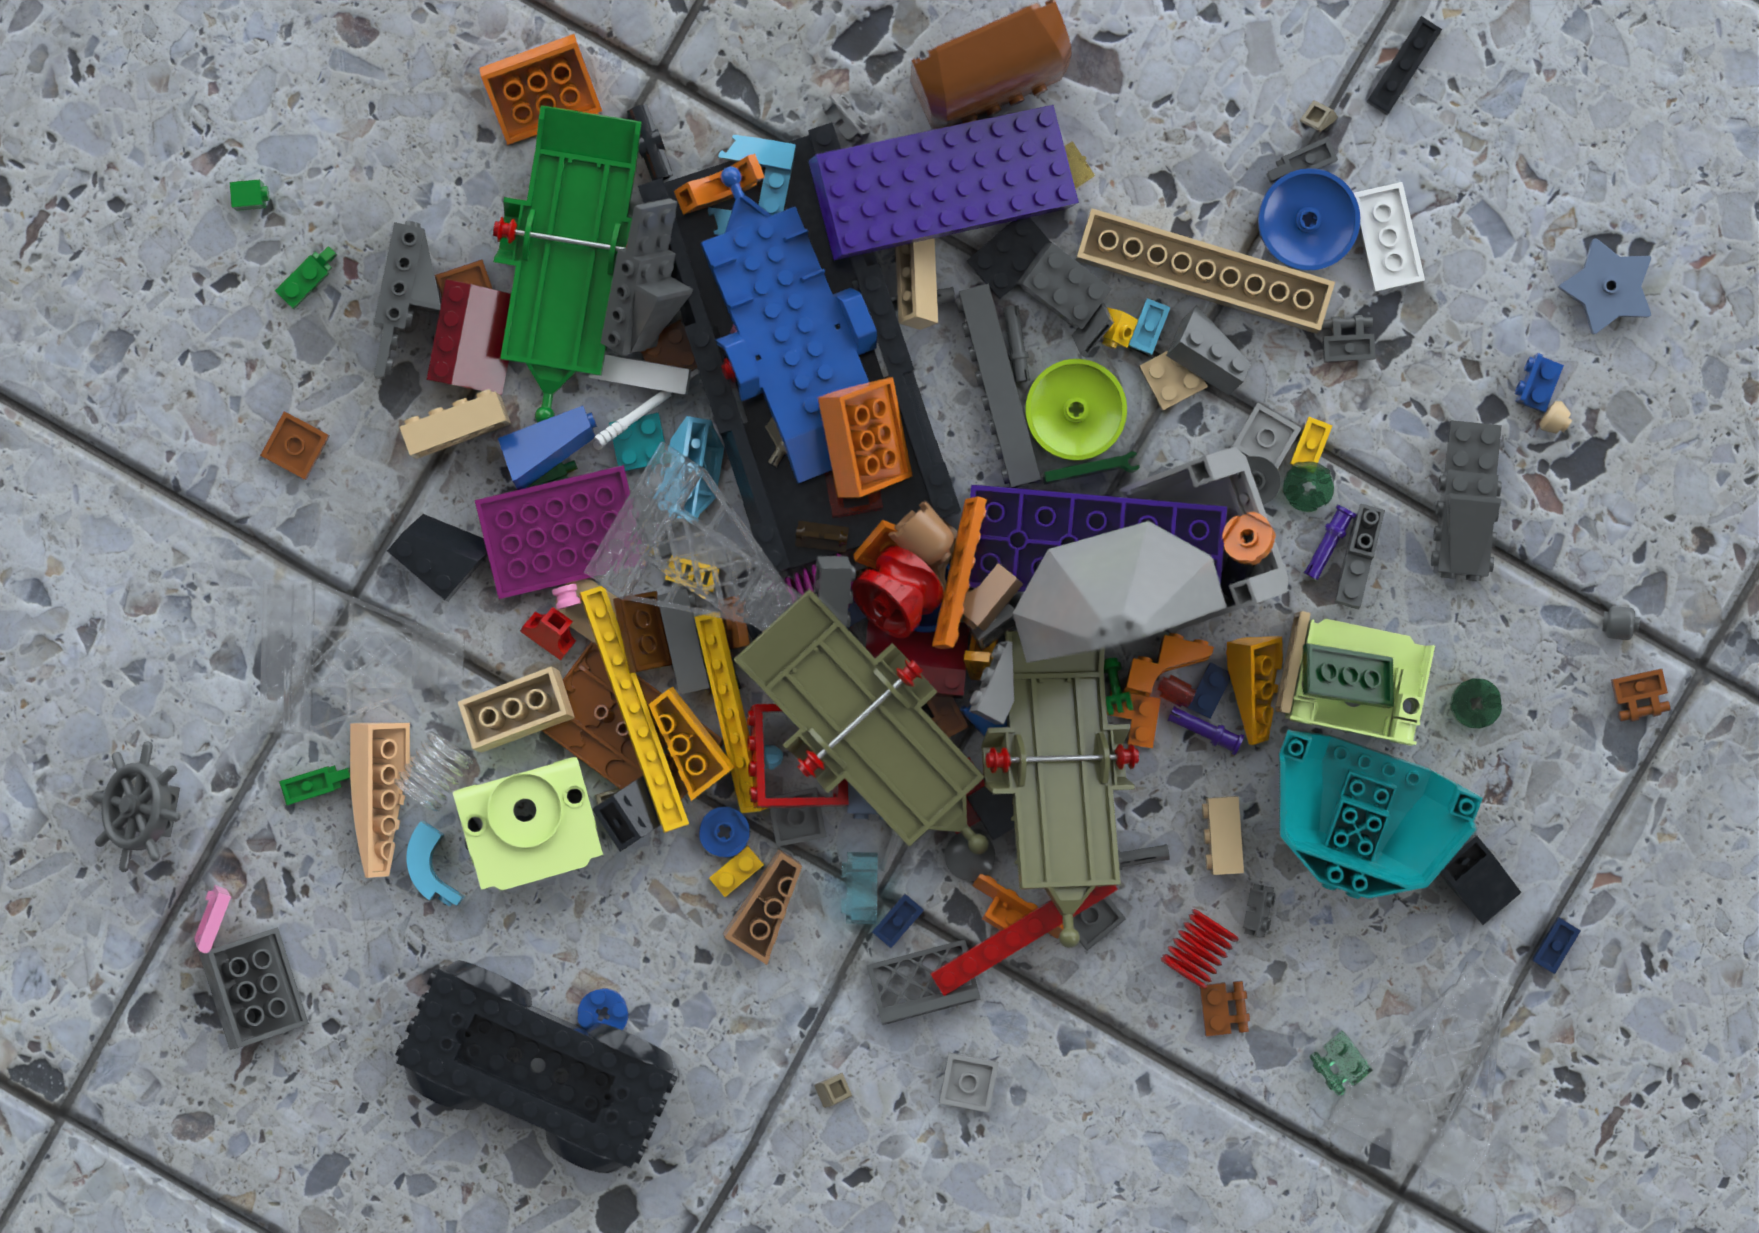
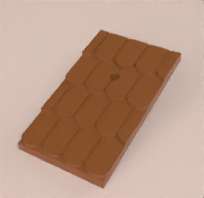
(598, 730)

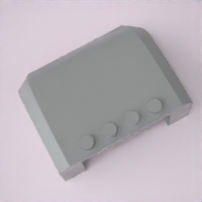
(1220, 481)

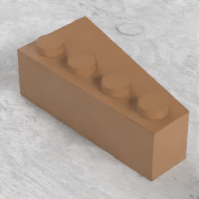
(762, 912)

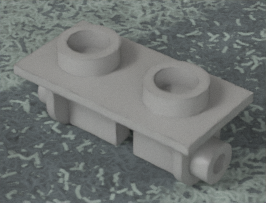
(840, 109)

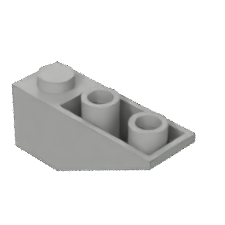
(997, 689)

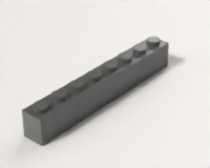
(999, 386)

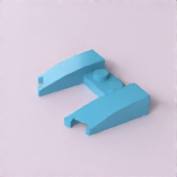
(778, 161)

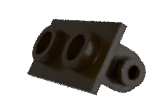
(822, 536)

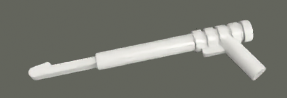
(623, 423)

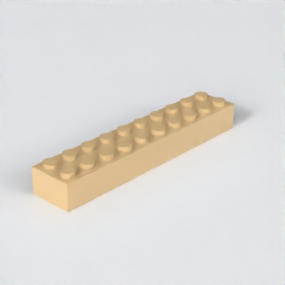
(1205, 271)

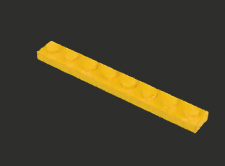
(727, 704)

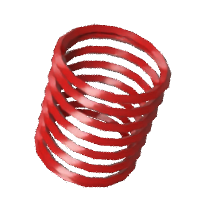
(1197, 948)

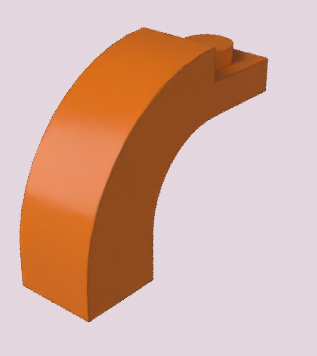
(710, 190)

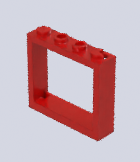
(756, 770)

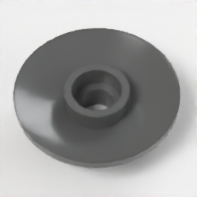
(1269, 477)

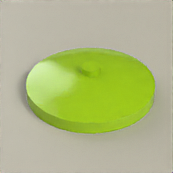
(1076, 409)

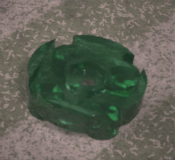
(1308, 472)
(1461, 705)

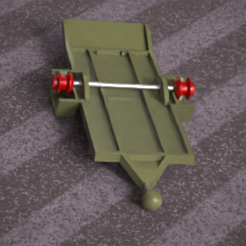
(863, 721)
(1059, 784)

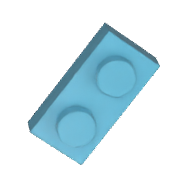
(1149, 326)

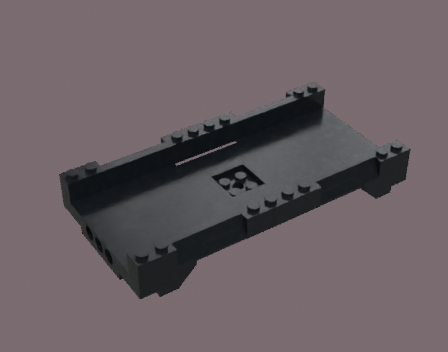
(769, 493)

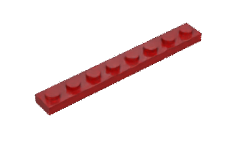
(1008, 942)

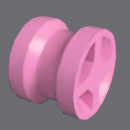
(566, 596)

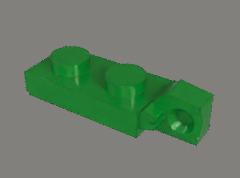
(306, 277)
(313, 784)

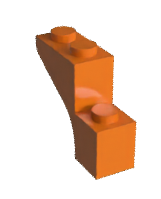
(1172, 655)

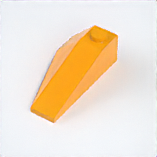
(1253, 672)

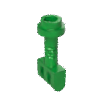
(1112, 667)

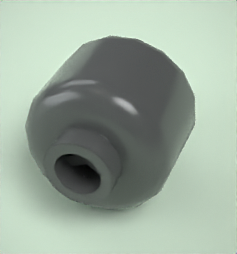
(1620, 623)

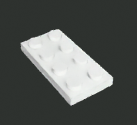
(1389, 237)

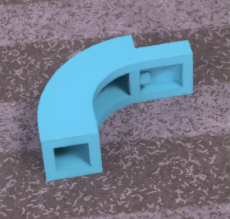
(420, 865)

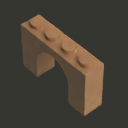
(989, 598)

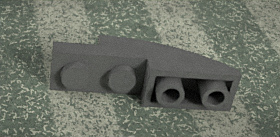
(1359, 556)

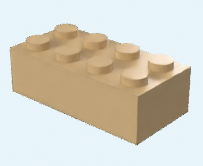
(454, 425)
(516, 709)

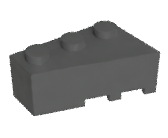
(1208, 352)

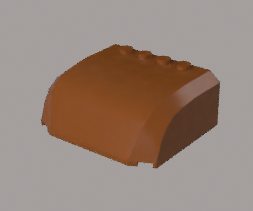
(992, 66)

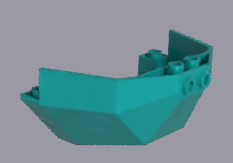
(1368, 816)

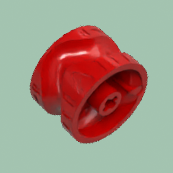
(897, 592)

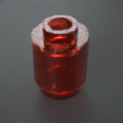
(1176, 691)

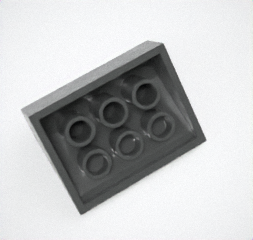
(253, 988)

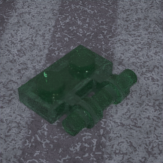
(1346, 1057)

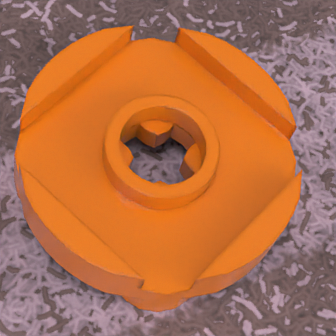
(1255, 550)

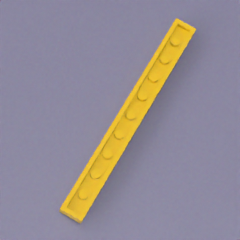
(634, 710)

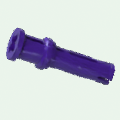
(1334, 531)
(1217, 734)

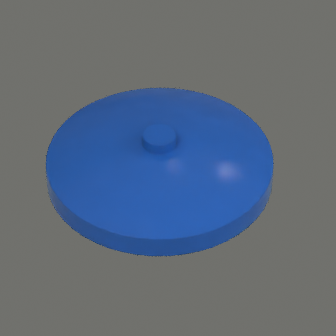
(1309, 219)

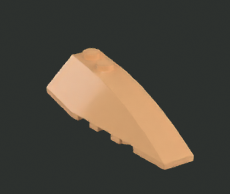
(376, 759)

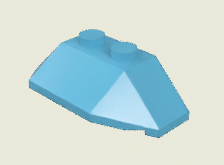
(701, 444)

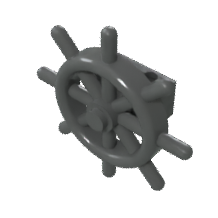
(145, 808)

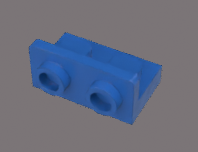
(1538, 383)

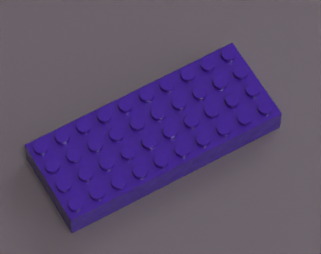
(943, 182)
(1028, 522)

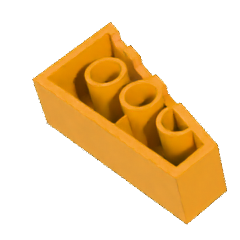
(689, 743)

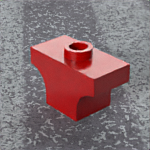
(550, 632)

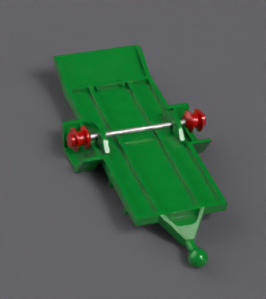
(576, 225)

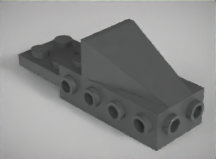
(416, 288)
(642, 288)
(1468, 502)

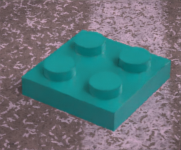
(638, 442)

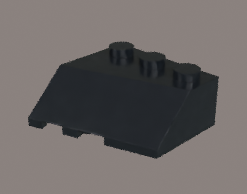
(439, 554)

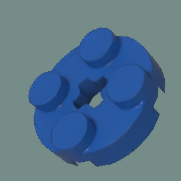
(738, 835)
(598, 1000)

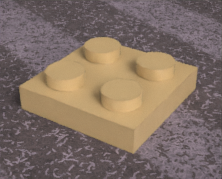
(1170, 380)

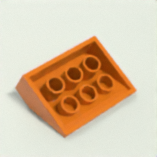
(540, 76)
(865, 437)

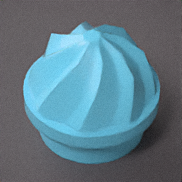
(772, 756)

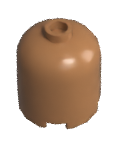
(924, 535)

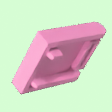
(211, 918)

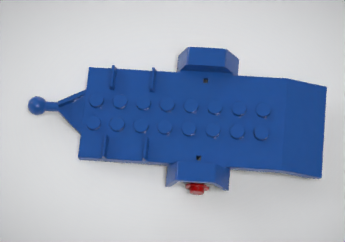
(786, 324)

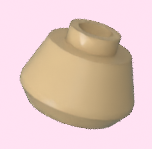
(1556, 418)

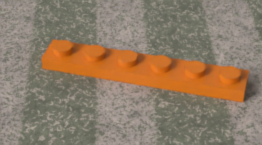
(959, 572)

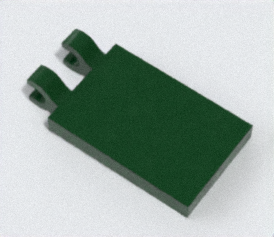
(1091, 468)

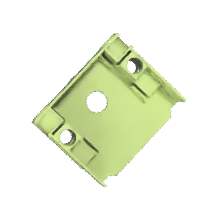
(1410, 681)
(521, 852)

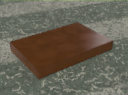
(642, 633)

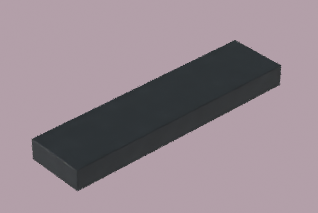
(1404, 65)

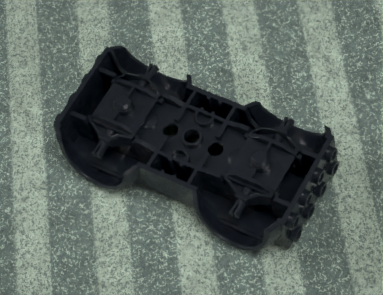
(462, 1062)

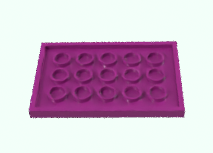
(549, 529)

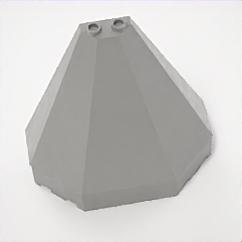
(1114, 591)

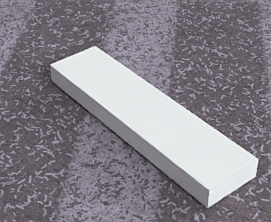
(645, 374)

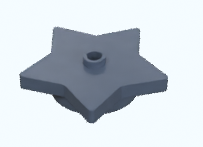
(1590, 287)

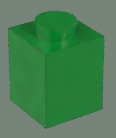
(249, 195)

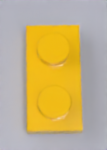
(1311, 441)
(736, 871)

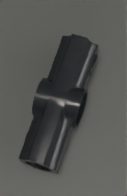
(651, 144)

